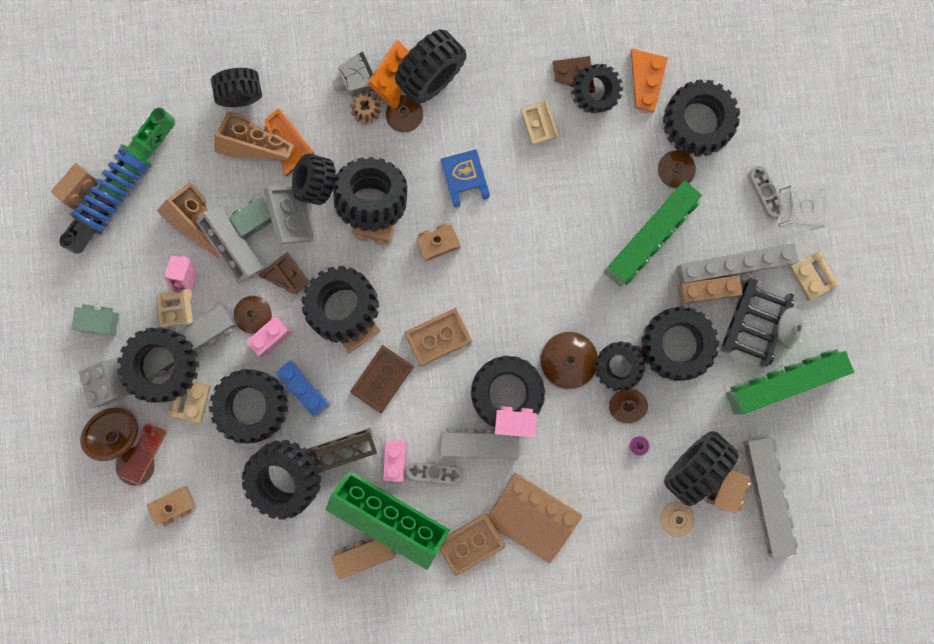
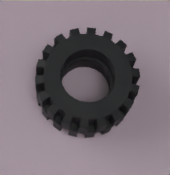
(236, 87)
(611, 88)
(313, 179)
(608, 377)

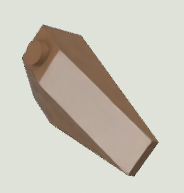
(243, 139)
(183, 210)

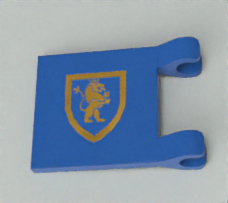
(464, 173)

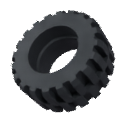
(430, 66)
(715, 98)
(370, 213)
(325, 286)
(704, 336)
(133, 359)
(506, 366)
(223, 406)
(701, 468)
(266, 495)

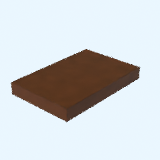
(382, 379)

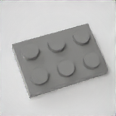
(287, 216)

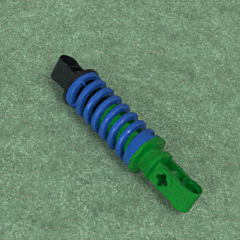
(129, 163)

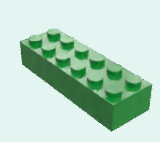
(656, 230)
(792, 381)
(387, 519)

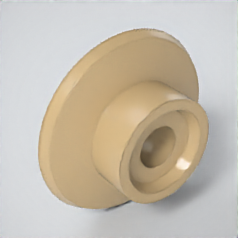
(669, 516)

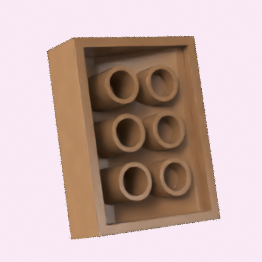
(533, 517)

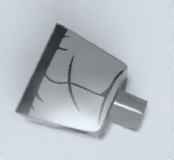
(354, 75)

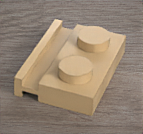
(539, 123)

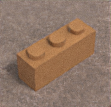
(709, 290)
(360, 557)

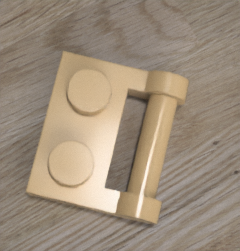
(810, 280)
(176, 314)
(194, 405)

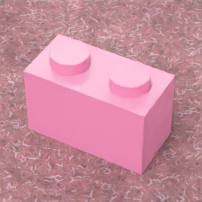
(180, 274)
(268, 337)
(515, 423)
(394, 461)

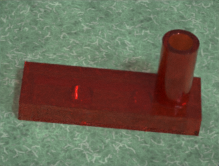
(143, 453)

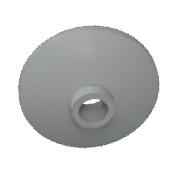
(790, 326)

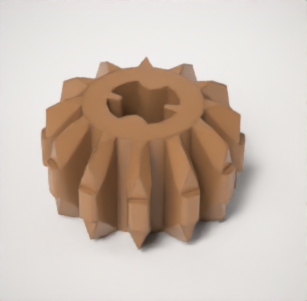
(363, 101)

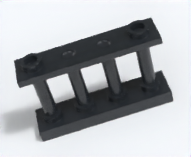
(744, 308)

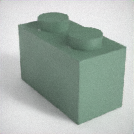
(252, 217)
(95, 321)

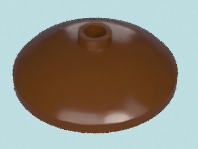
(555, 362)
(103, 428)

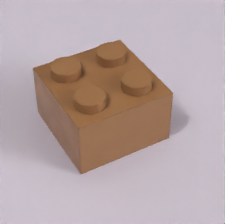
(730, 492)

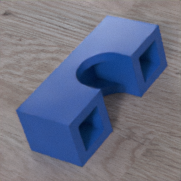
(302, 389)

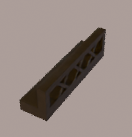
(341, 443)

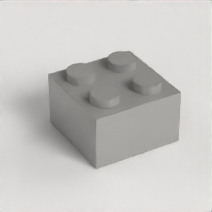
(103, 383)

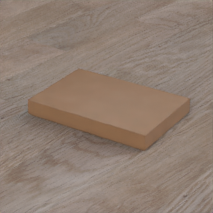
(438, 337)
(471, 544)

